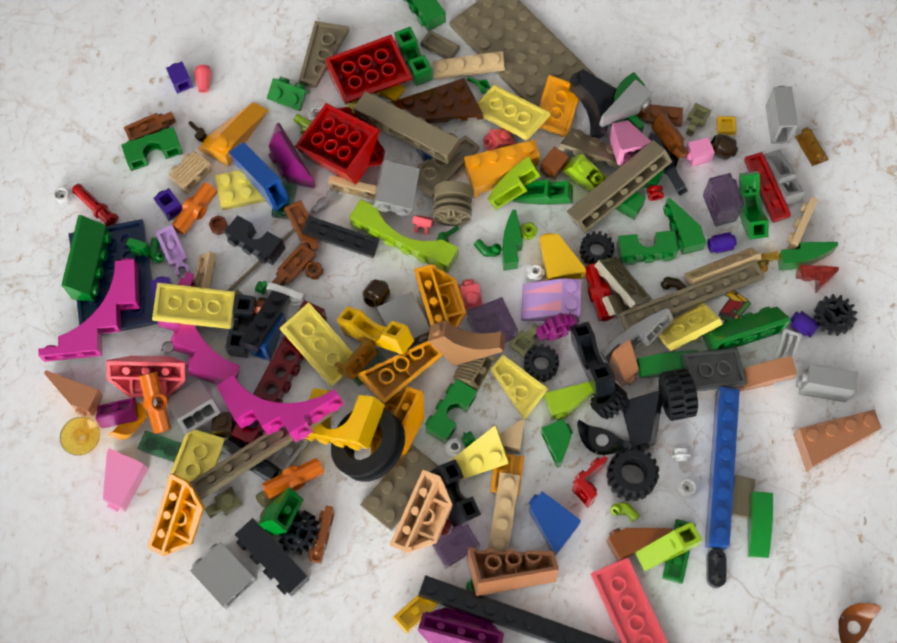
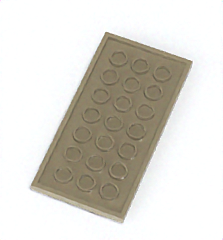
(527, 45)

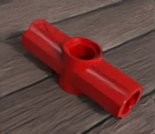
(597, 290)

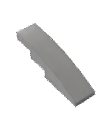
(642, 332)

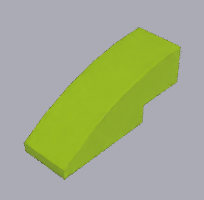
(513, 183)

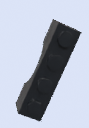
(598, 373)

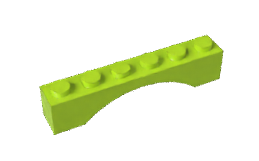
(436, 252)

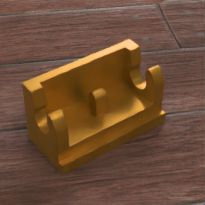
(358, 359)

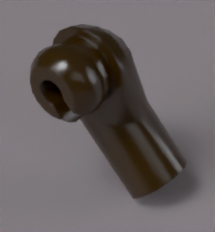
(672, 282)

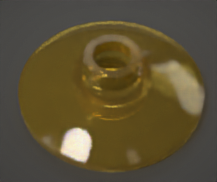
(73, 430)

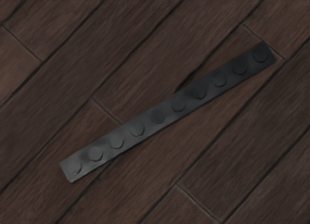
(503, 614)

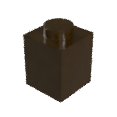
(223, 425)

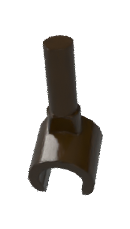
(200, 132)

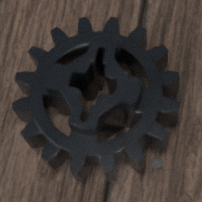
(827, 315)
(300, 533)

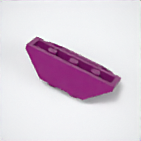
(288, 160)
(457, 627)

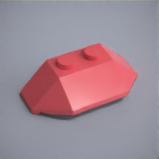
(125, 373)

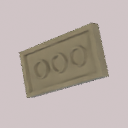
(393, 492)

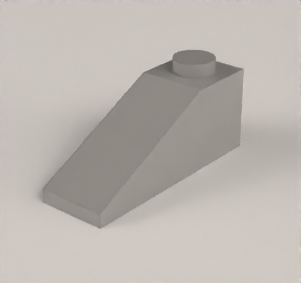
(628, 104)

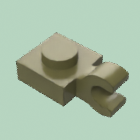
(697, 117)
(524, 341)
(226, 502)

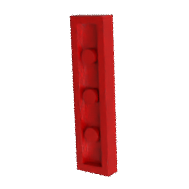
(769, 190)

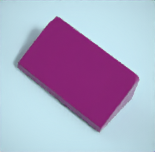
(117, 413)

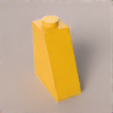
(559, 259)

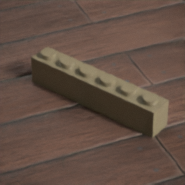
(407, 127)
(619, 186)

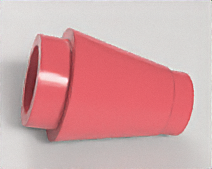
(203, 77)

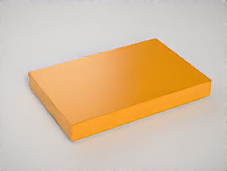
(560, 104)

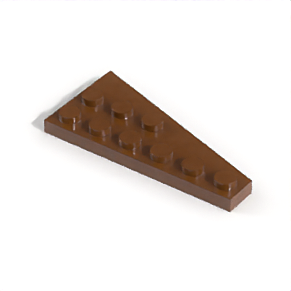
(442, 103)

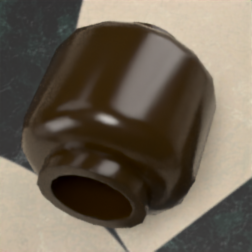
(724, 146)
(376, 293)

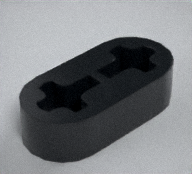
(676, 179)
(721, 568)

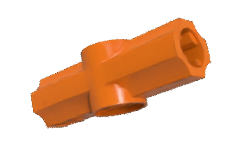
(194, 208)
(152, 390)
(293, 477)

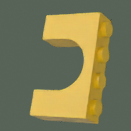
(357, 430)

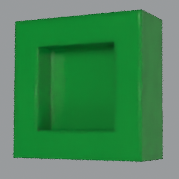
(138, 247)

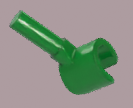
(482, 84)
(443, 236)
(261, 287)

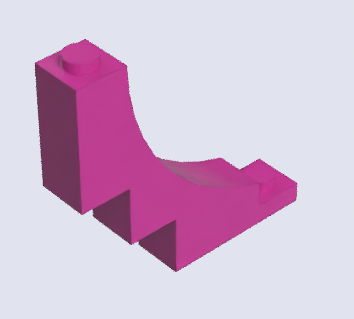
(87, 338)

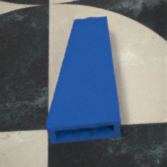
(260, 176)

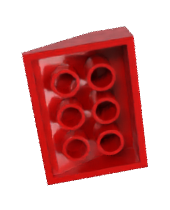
(368, 69)
(339, 143)

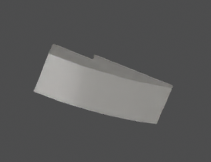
(785, 177)

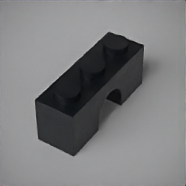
(266, 248)
(243, 316)
(463, 508)

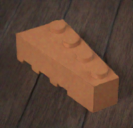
(827, 439)
(510, 570)

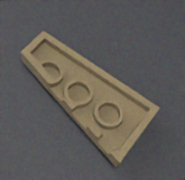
(323, 43)
(591, 146)
(436, 171)

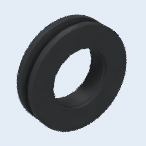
(381, 460)

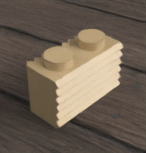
(189, 171)

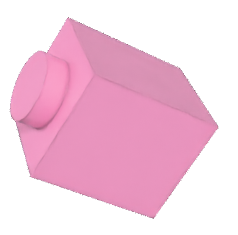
(700, 152)

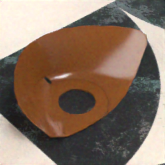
(861, 613)

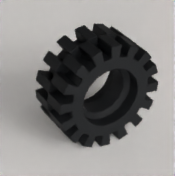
(599, 239)
(541, 374)
(609, 404)

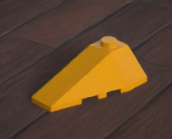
(232, 133)

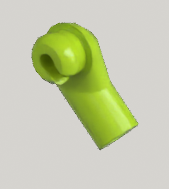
(303, 122)

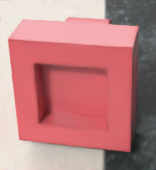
(422, 221)

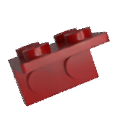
(587, 491)

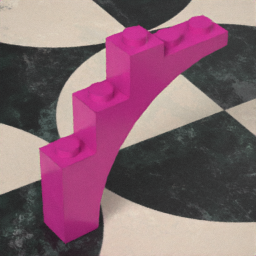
(203, 361)
(272, 415)

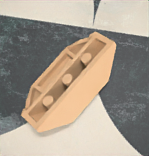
(423, 515)

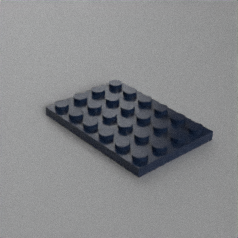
(116, 251)

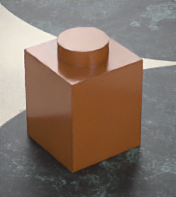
(554, 163)

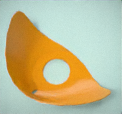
(126, 430)

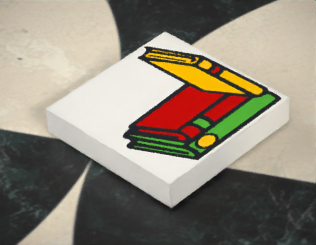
(729, 305)

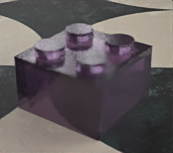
(723, 199)
(493, 318)

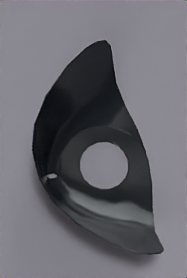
(589, 434)

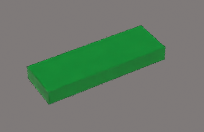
(675, 568)

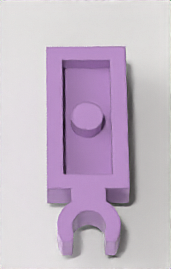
(172, 248)

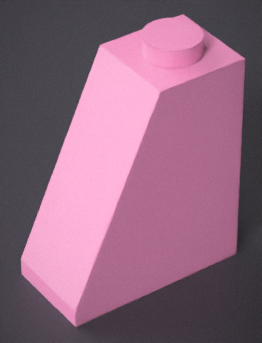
(626, 141)
(121, 479)

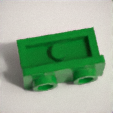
(287, 94)

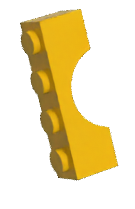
(394, 337)

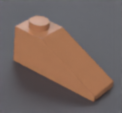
(624, 364)
(80, 396)

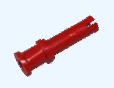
(99, 209)

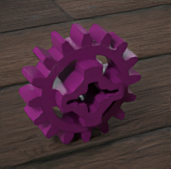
(556, 327)

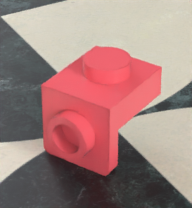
(497, 139)
(470, 293)

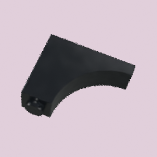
(595, 96)

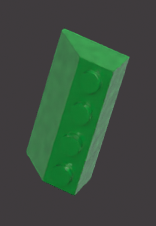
(86, 259)
(747, 329)

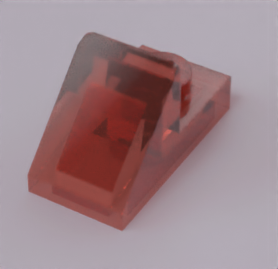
(820, 274)

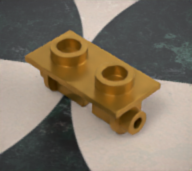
(811, 147)

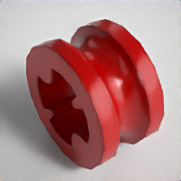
(655, 193)

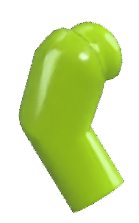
(624, 508)

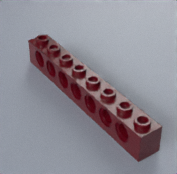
(270, 380)

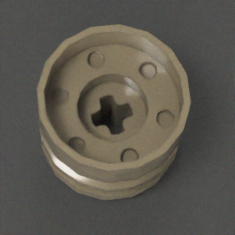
(452, 203)

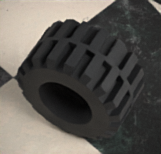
(678, 394)
(642, 461)

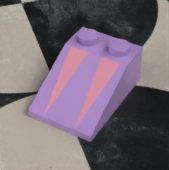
(550, 298)

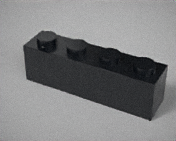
(272, 557)

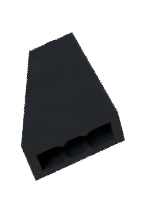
(642, 419)

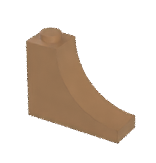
(464, 346)

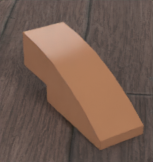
(769, 373)

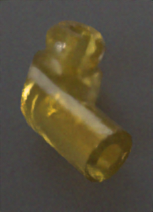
(766, 258)

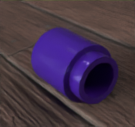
(721, 243)
(804, 324)

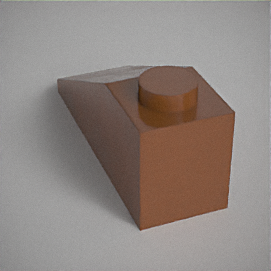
(630, 540)

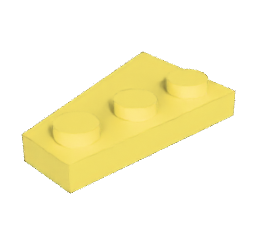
(519, 386)
(483, 454)

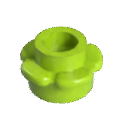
(528, 235)

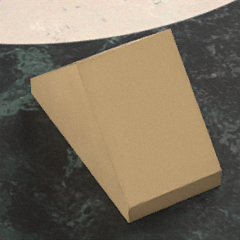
(513, 436)

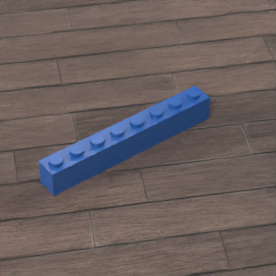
(722, 468)

